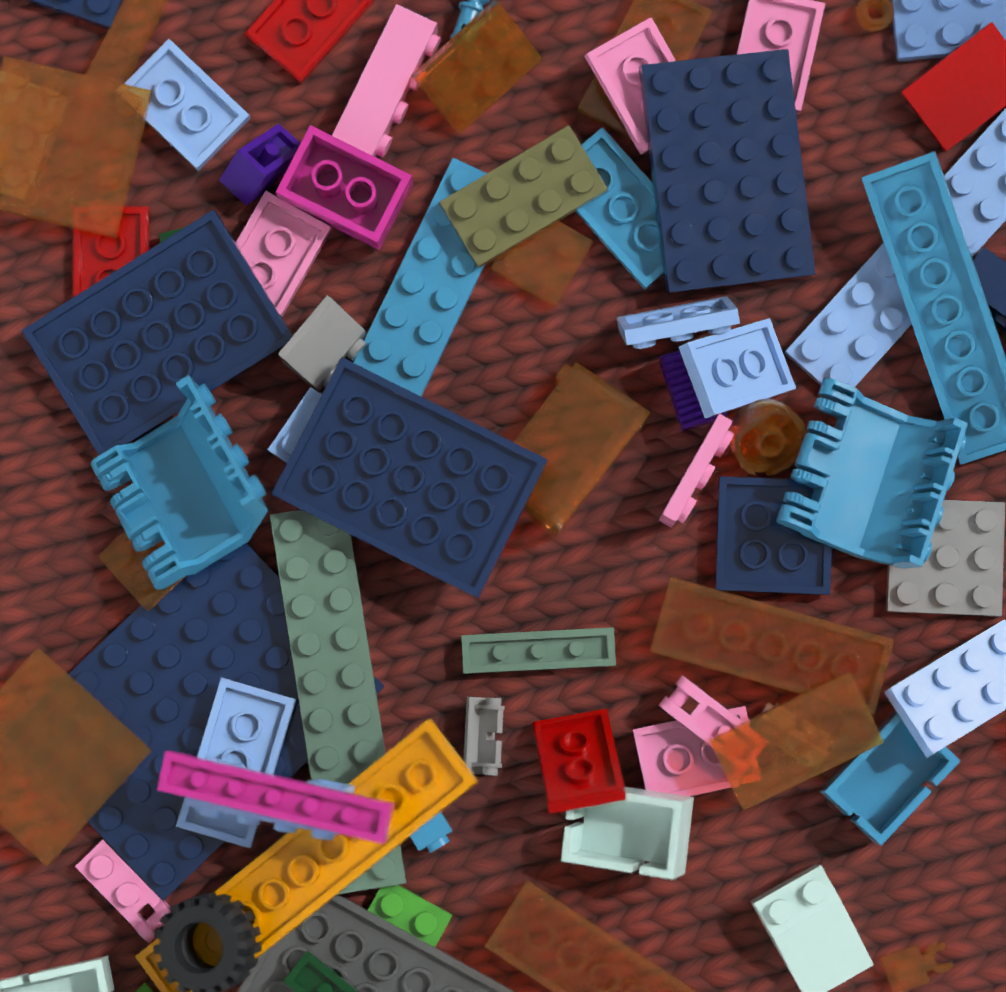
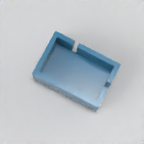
(886, 781)

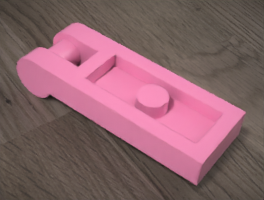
(706, 719)
(123, 888)

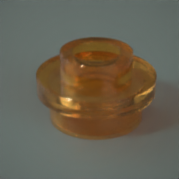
(874, 25)

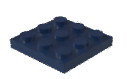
(759, 552)

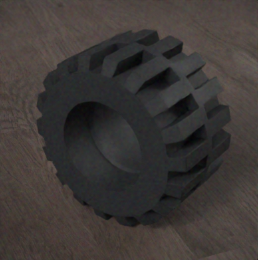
(178, 950)

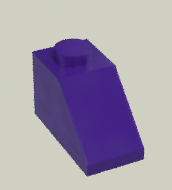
(260, 164)

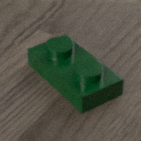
(315, 976)

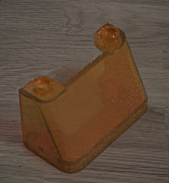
(581, 435)

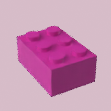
(345, 187)

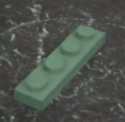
(538, 650)

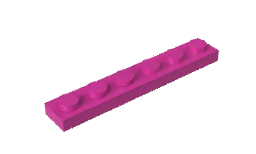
(276, 796)

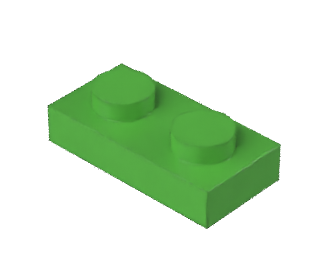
(410, 913)

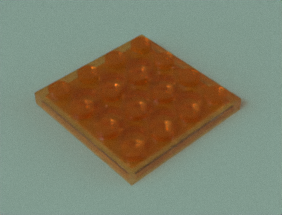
(67, 145)
(57, 756)

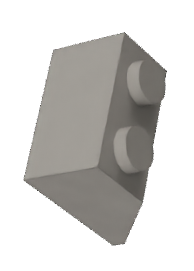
(321, 344)

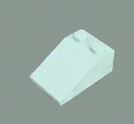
(812, 931)

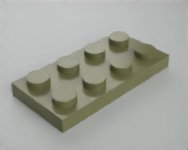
(523, 196)

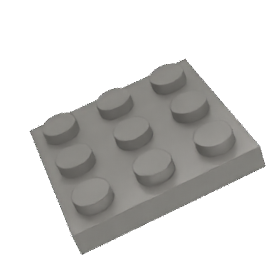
(962, 568)

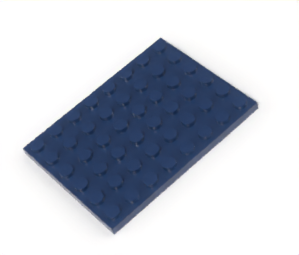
(161, 683)

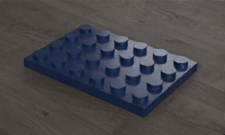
(727, 170)
(151, 323)
(410, 477)

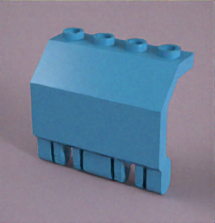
(873, 478)
(184, 490)

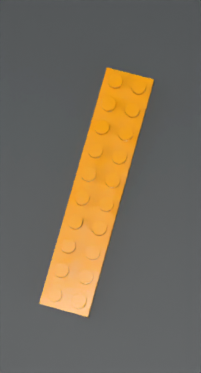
(306, 872)

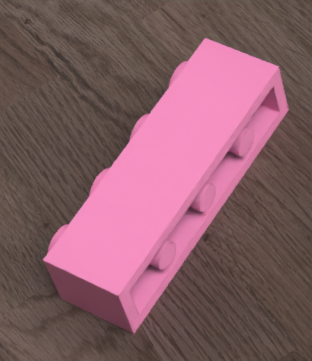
(387, 81)

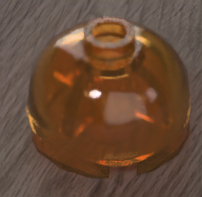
(766, 436)

